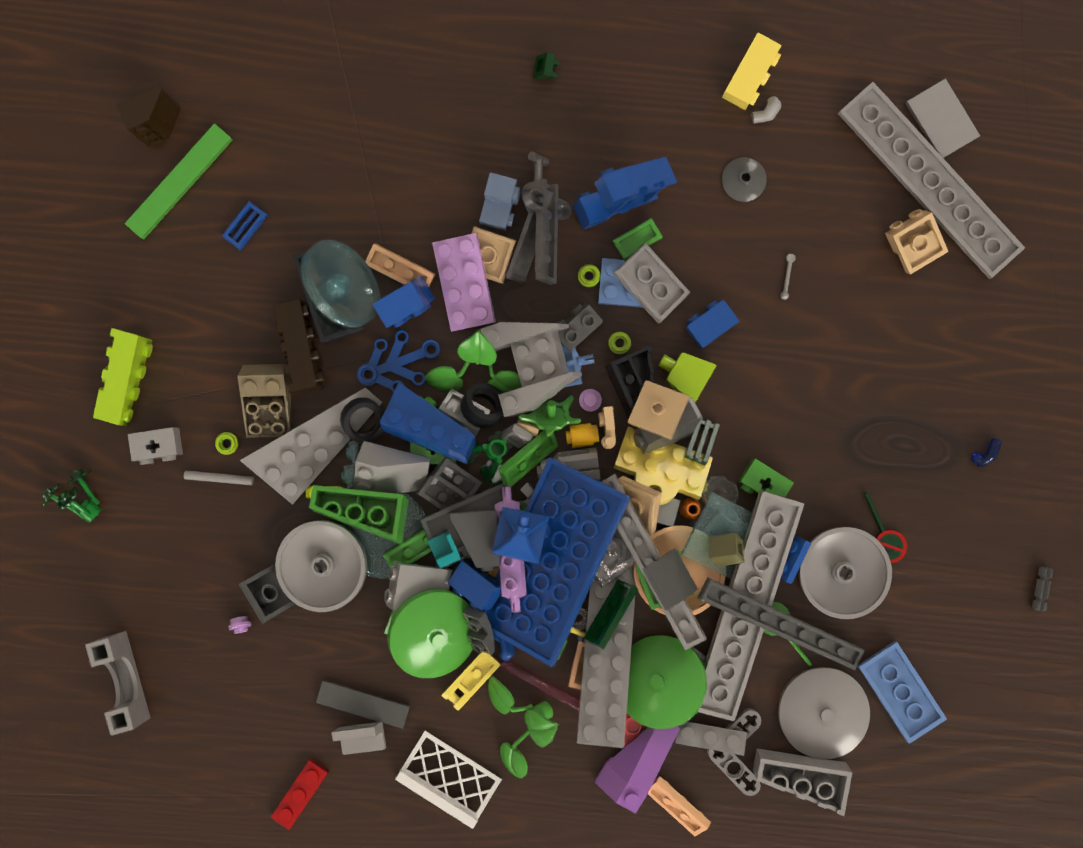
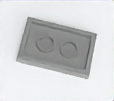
(942, 118)
(651, 283)

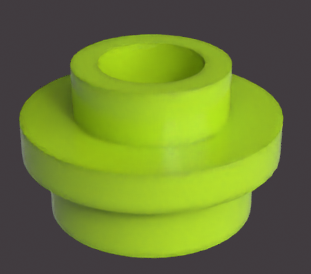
(592, 269)
(624, 337)
(219, 443)

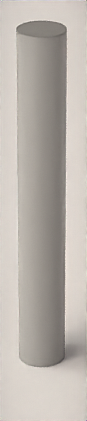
(217, 477)

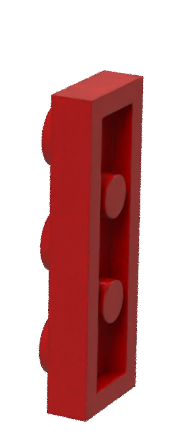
(299, 794)

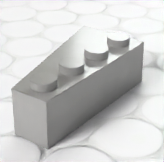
(808, 778)

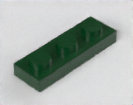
(610, 614)

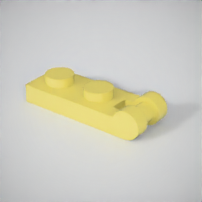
(471, 679)

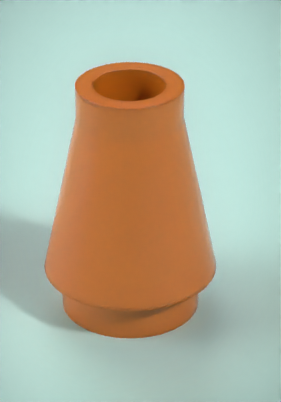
(684, 508)

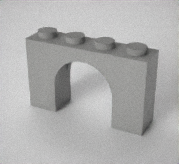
(130, 704)

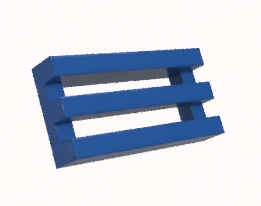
(252, 229)

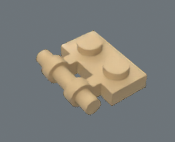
(606, 420)

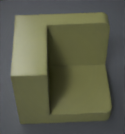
(726, 549)

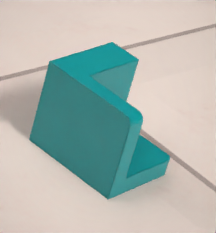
(444, 549)

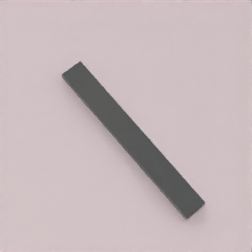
(780, 623)

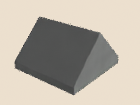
(265, 594)

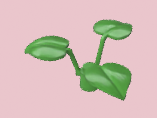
(473, 350)
(536, 718)

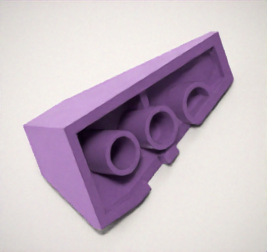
(633, 770)

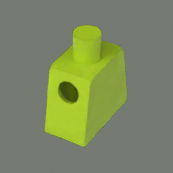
(687, 374)

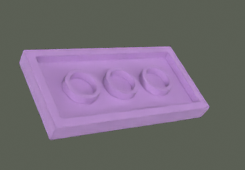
(464, 282)

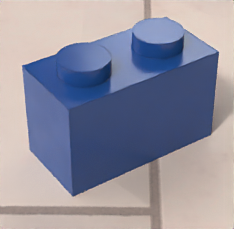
(711, 324)
(475, 585)

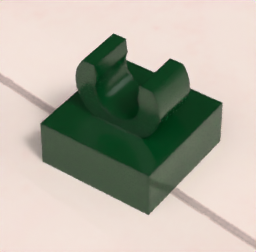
(544, 66)

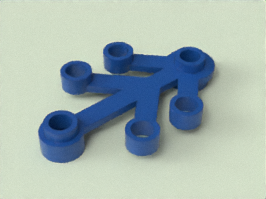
(394, 363)

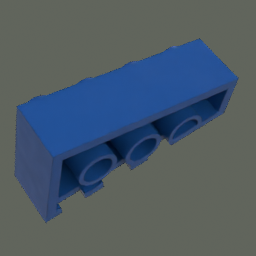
(424, 425)

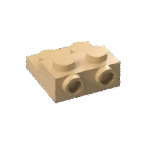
(916, 240)

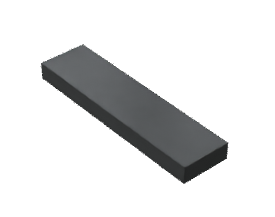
(363, 704)

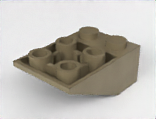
(265, 400)

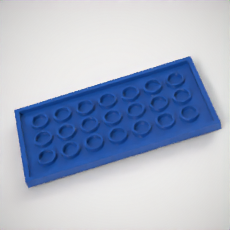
(577, 535)

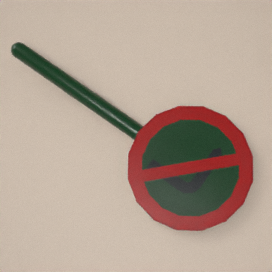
(891, 540)

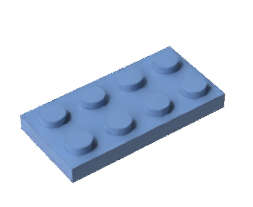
(902, 692)

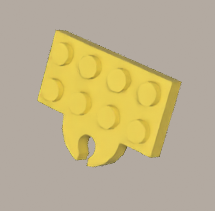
(663, 468)

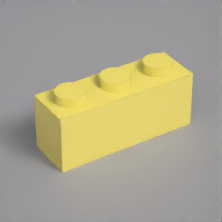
(752, 72)

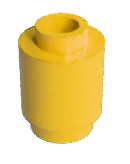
(582, 435)

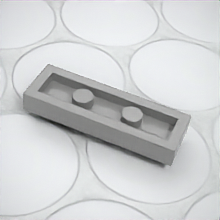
(712, 738)

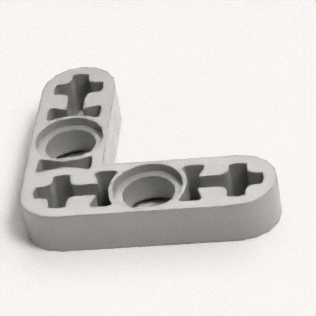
(726, 758)

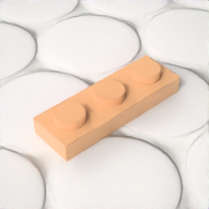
(396, 266)
(678, 806)

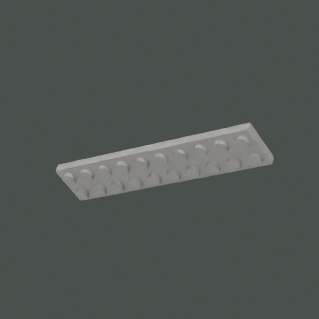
(931, 180)
(734, 639)

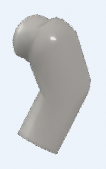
(769, 113)

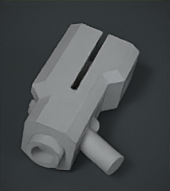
(582, 460)

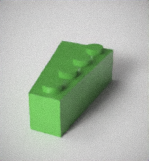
(367, 510)

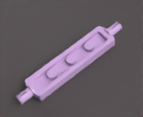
(511, 570)

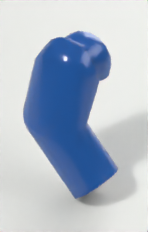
(507, 648)

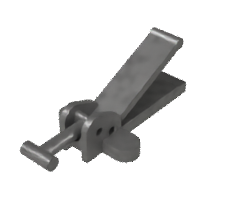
(540, 229)

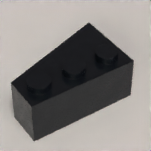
(629, 376)

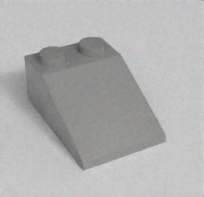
(389, 469)

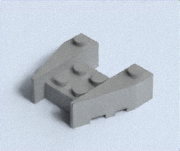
(537, 360)

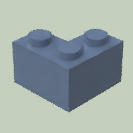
(500, 197)

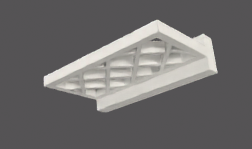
(437, 796)

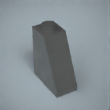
(689, 420)
(478, 533)

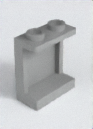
(411, 579)

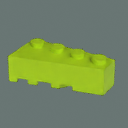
(122, 377)

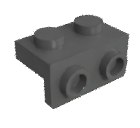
(581, 323)

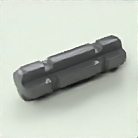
(1042, 589)

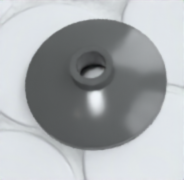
(744, 190)

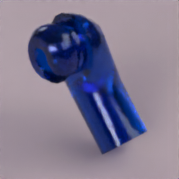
(989, 456)

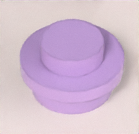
(590, 400)
(239, 624)

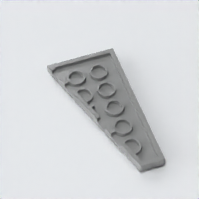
(302, 454)

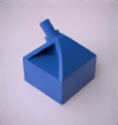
(520, 535)

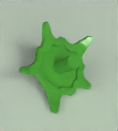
(551, 416)

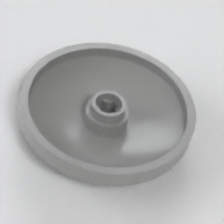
(321, 565)
(845, 573)
(823, 712)

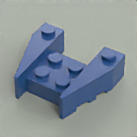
(623, 191)

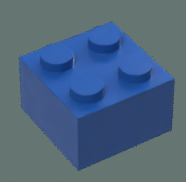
(407, 300)

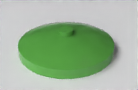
(430, 634)
(664, 682)

